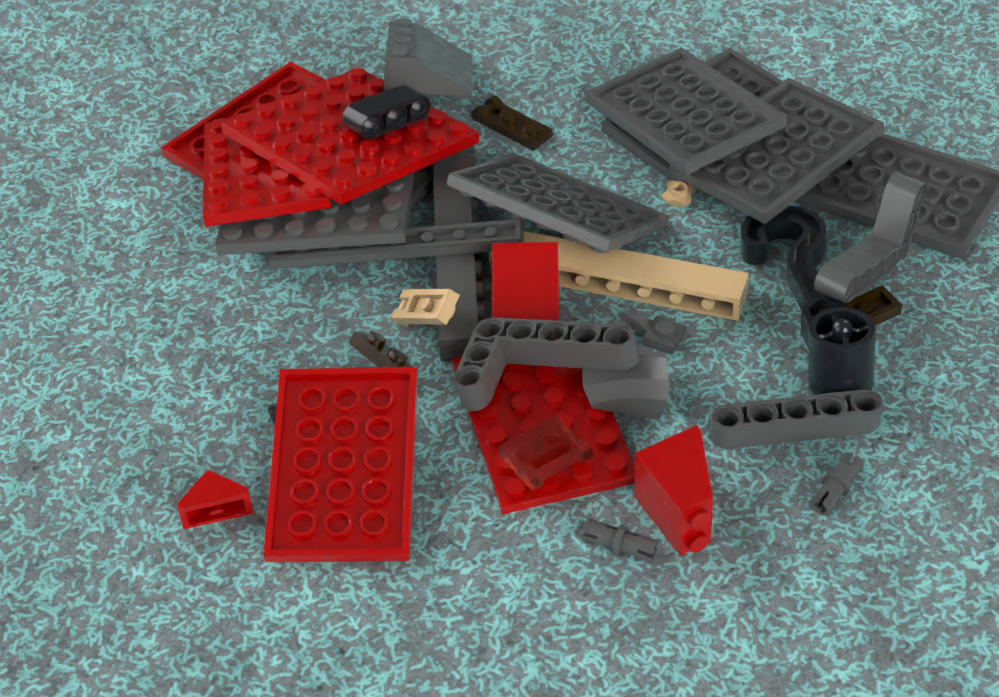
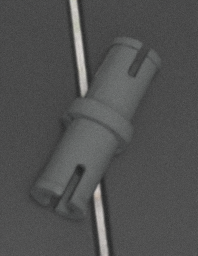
(836, 484)
(620, 539)

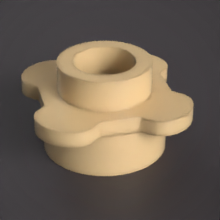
(678, 193)

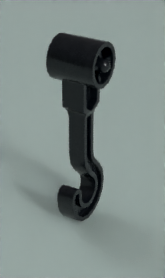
(836, 336)

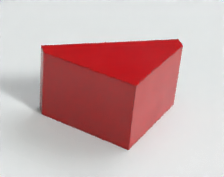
(213, 500)

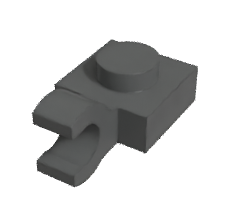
(658, 334)

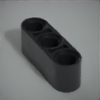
(386, 111)

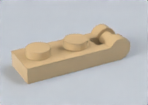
(425, 307)

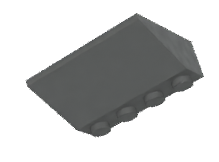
(425, 62)

